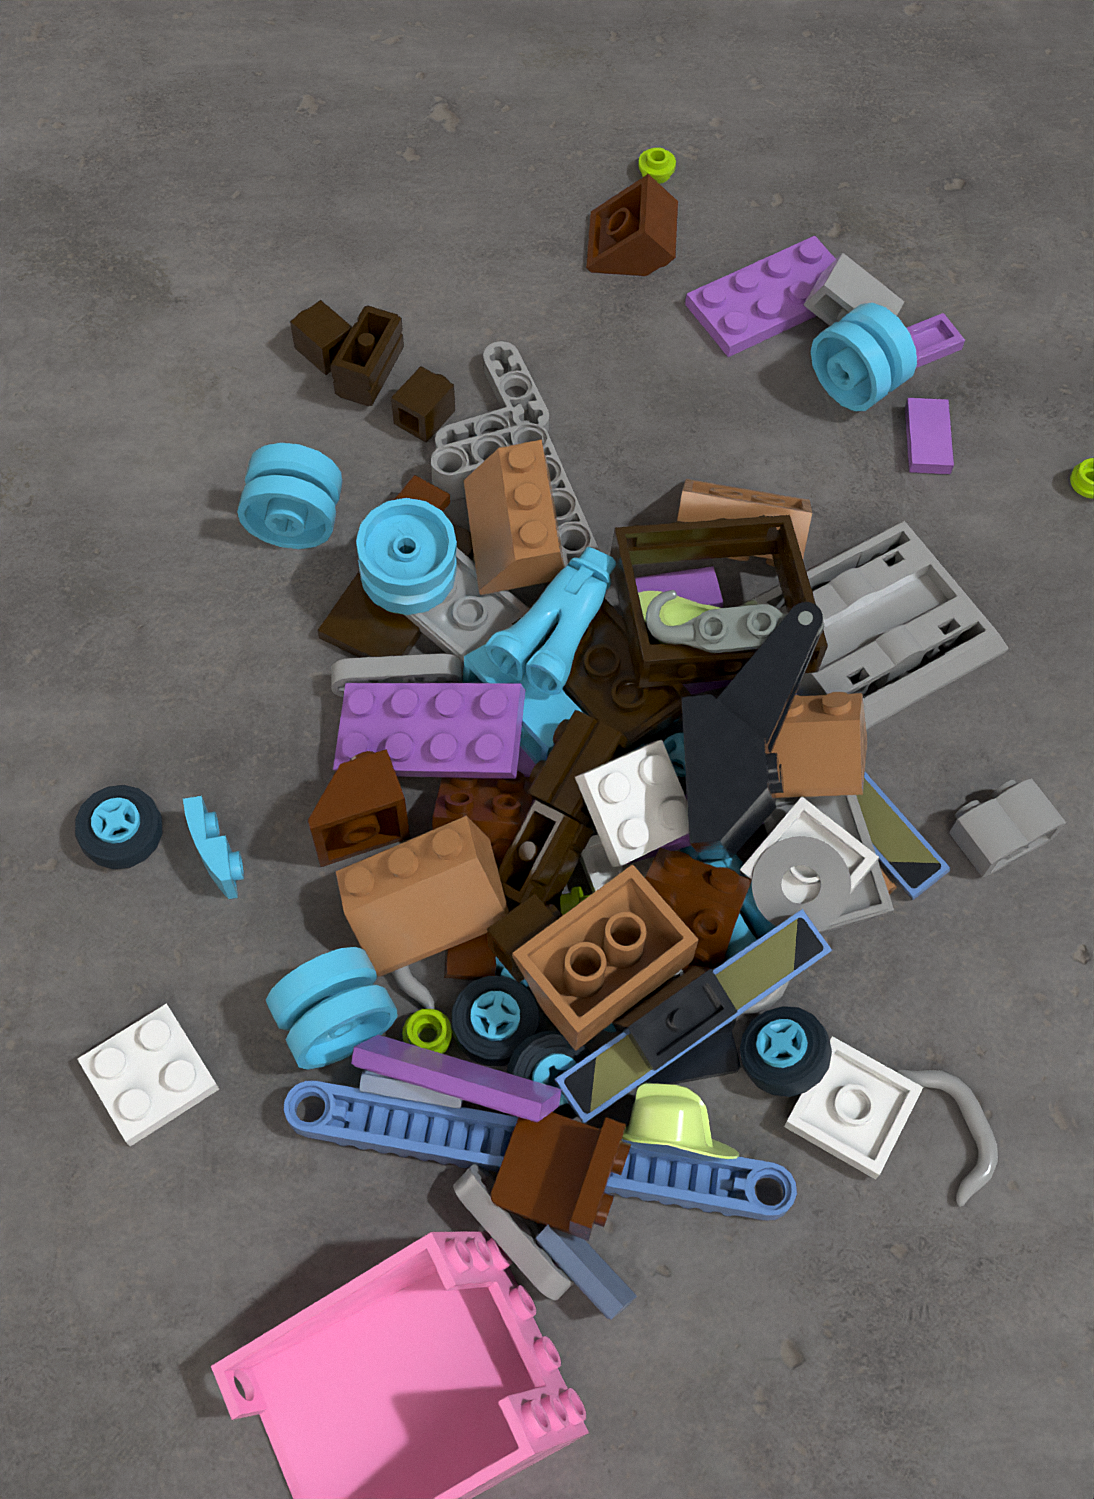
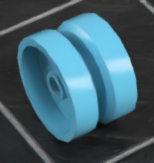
(864, 356)
(290, 496)
(407, 556)
(330, 1007)

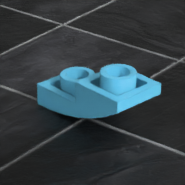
(221, 863)

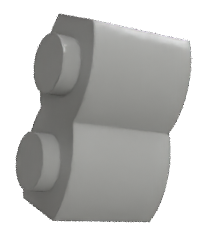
(1005, 826)

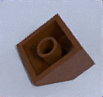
(633, 231)
(359, 809)

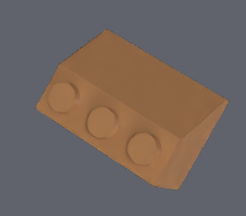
(714, 501)
(513, 519)
(823, 746)
(423, 895)
(605, 956)

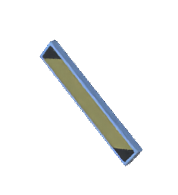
(898, 842)
(746, 980)

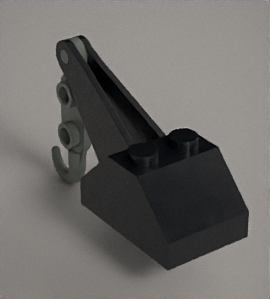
(733, 737)

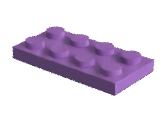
(760, 297)
(435, 727)

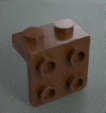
(490, 803)
(703, 898)
(561, 1172)

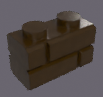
(367, 355)
(578, 747)
(542, 855)

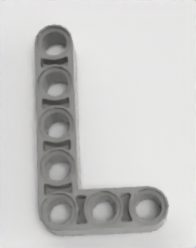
(459, 459)

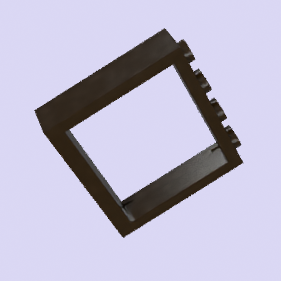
(697, 541)

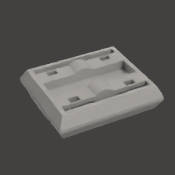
(887, 619)

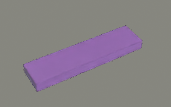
(457, 1078)

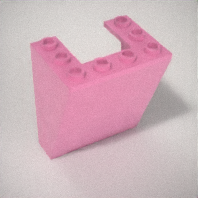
(409, 1379)

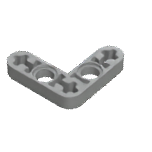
(511, 407)

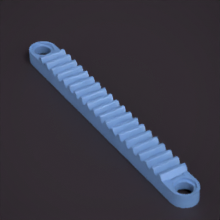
(483, 1137)

